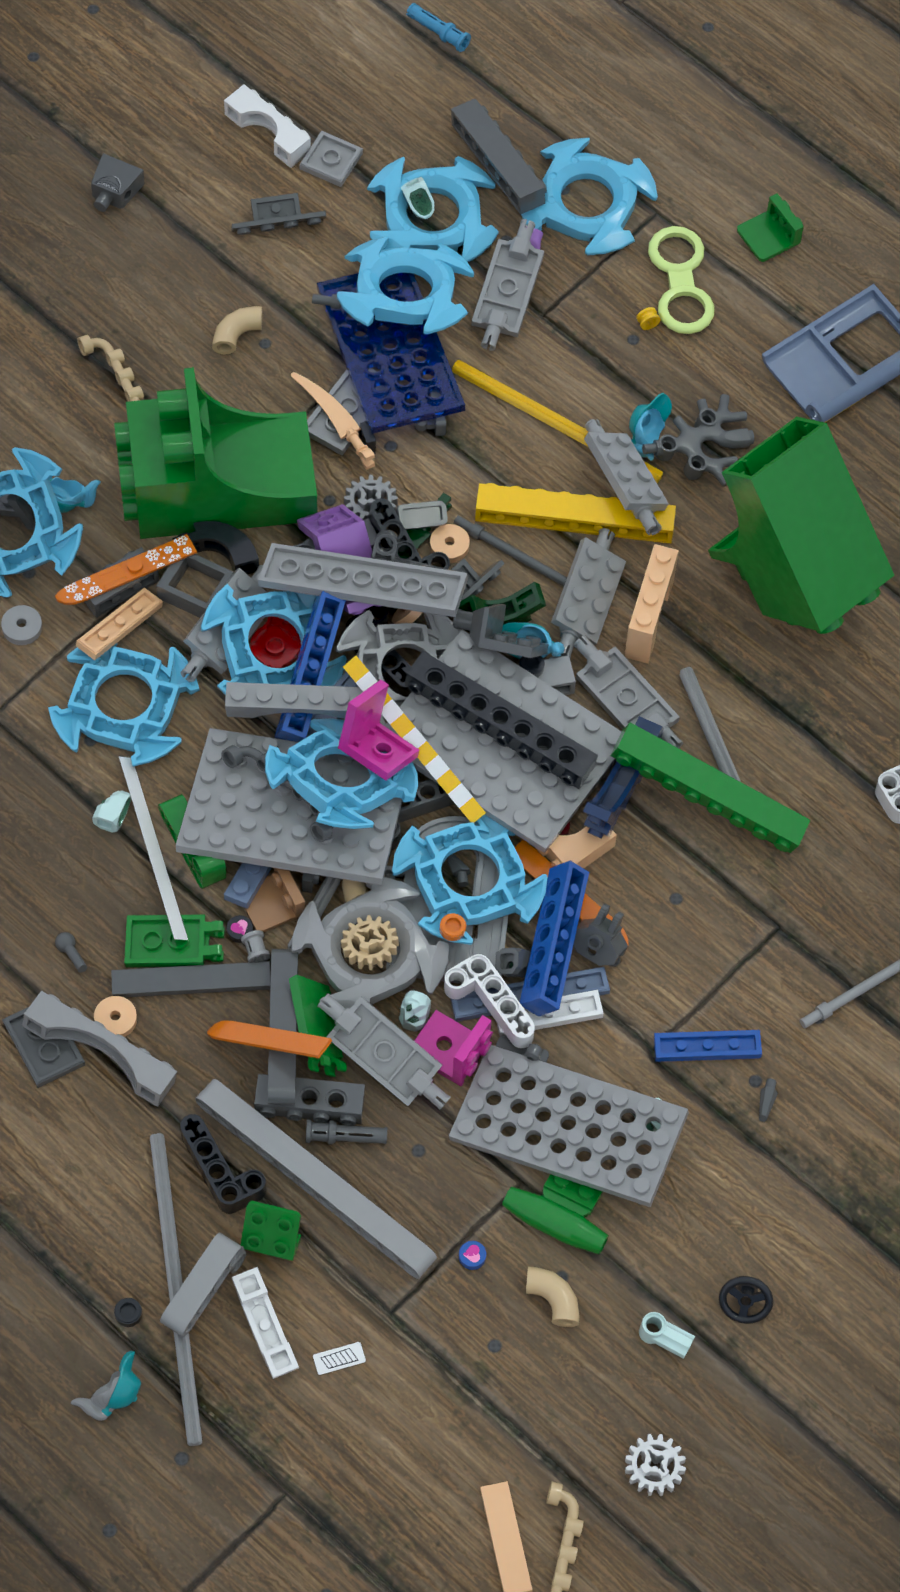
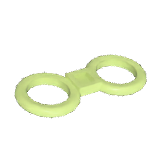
(681, 280)

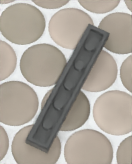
(191, 979)

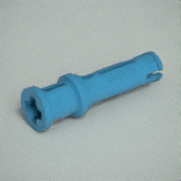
(446, 31)

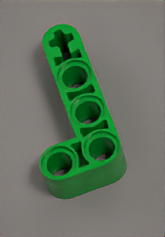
(204, 869)

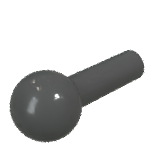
(65, 943)

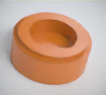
(452, 927)

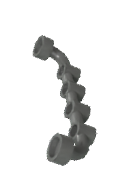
(234, 756)

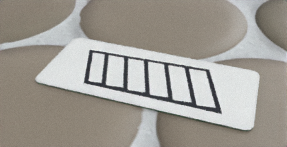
(339, 1358)

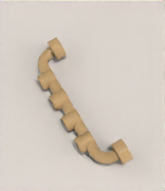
(114, 358)
(572, 1527)

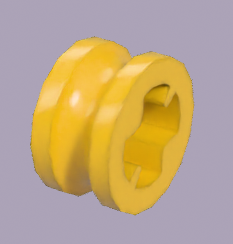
(648, 318)

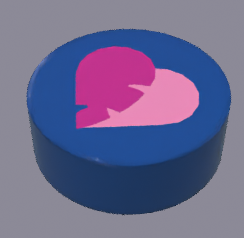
(472, 1255)

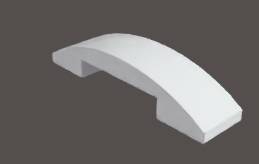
(264, 1323)

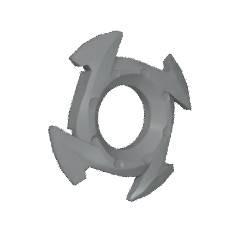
(378, 641)
(415, 953)

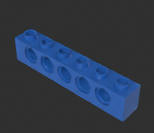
(312, 660)
(554, 938)

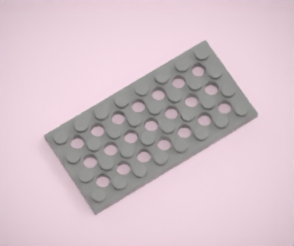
(565, 1164)

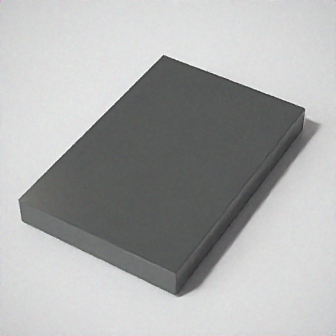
(43, 1058)

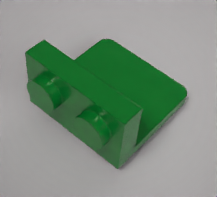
(772, 230)
(271, 1230)

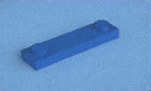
(707, 1045)

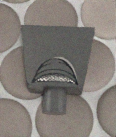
(115, 183)

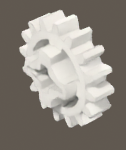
(664, 1457)

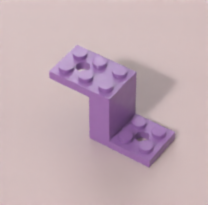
(339, 532)

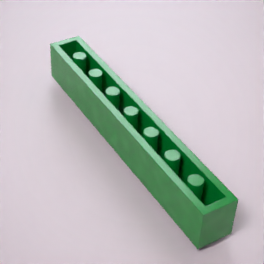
(710, 788)

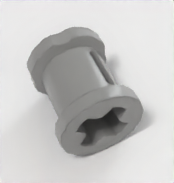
(255, 946)

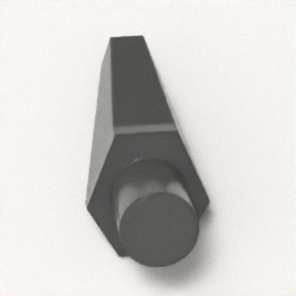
(459, 870)
(767, 1098)

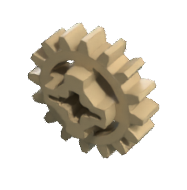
(371, 944)

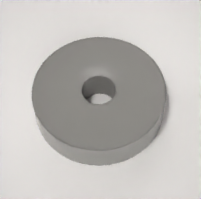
(16, 616)

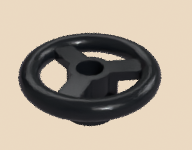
(747, 1287)

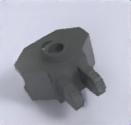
(601, 935)

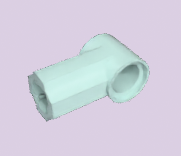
(668, 1337)

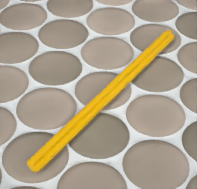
(529, 406)

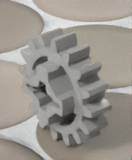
(367, 492)

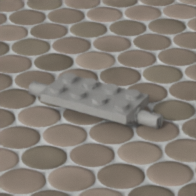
(508, 286)
(627, 474)
(588, 591)
(207, 645)
(623, 690)
(384, 1051)

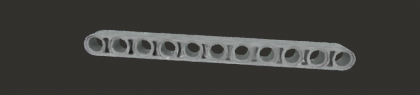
(316, 1179)

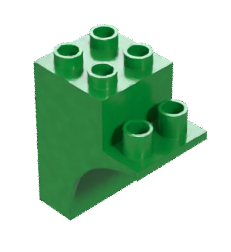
(210, 462)
(802, 530)

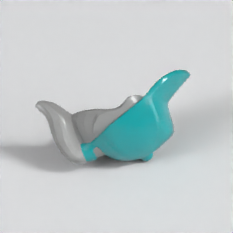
(116, 1394)

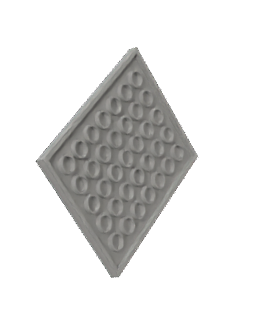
(504, 784)
(246, 821)

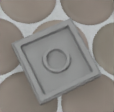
(331, 158)

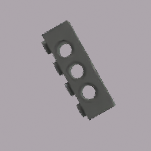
(324, 1093)

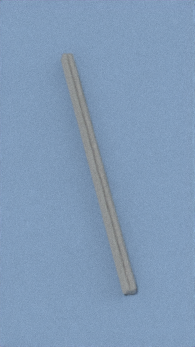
(174, 1280)

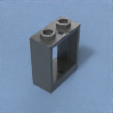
(167, 585)

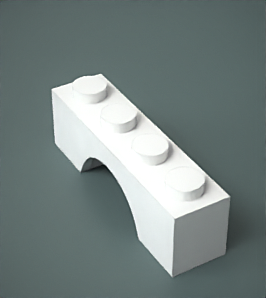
(248, 108)

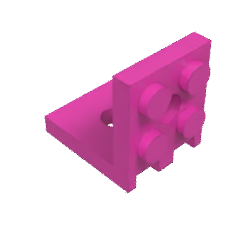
(366, 737)
(465, 1049)

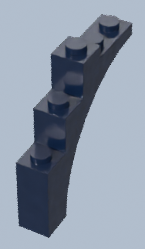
(616, 791)

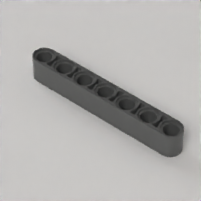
(282, 1016)

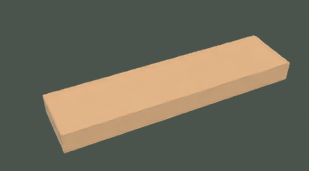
(119, 623)
(505, 1538)

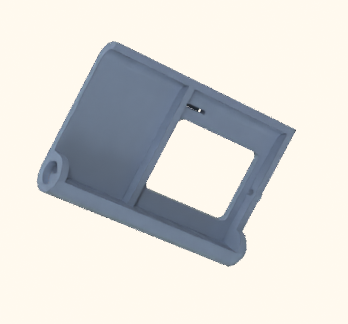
(817, 373)

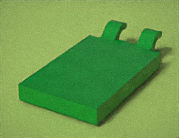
(153, 945)
(314, 1021)

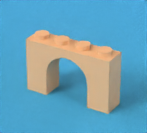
(647, 611)
(579, 848)

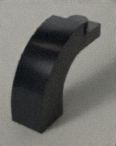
(227, 541)

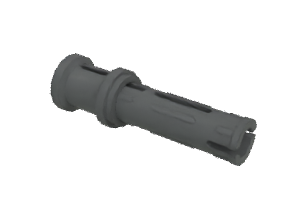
(379, 1135)

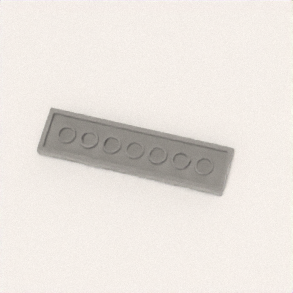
(363, 579)

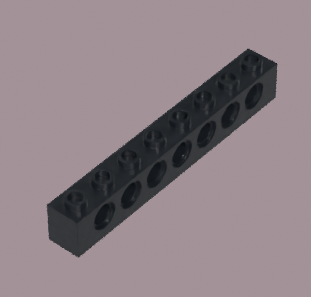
(496, 708)

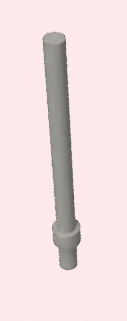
(826, 1010)

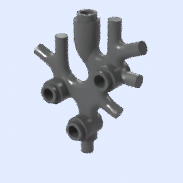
(705, 428)

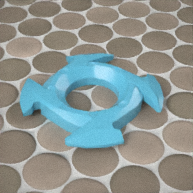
(619, 178)
(454, 182)
(432, 265)
(48, 540)
(237, 619)
(136, 734)
(336, 804)
(489, 837)

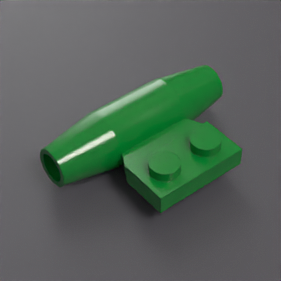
(560, 1212)

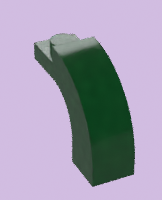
(518, 605)

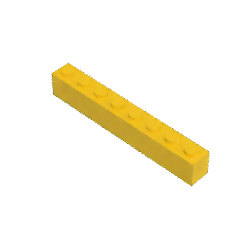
(566, 512)

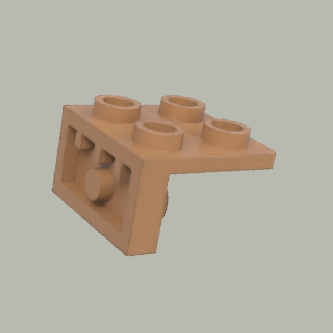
(276, 901)

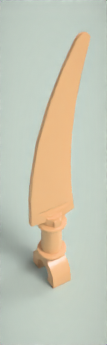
(340, 418)

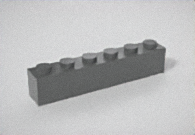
(498, 156)

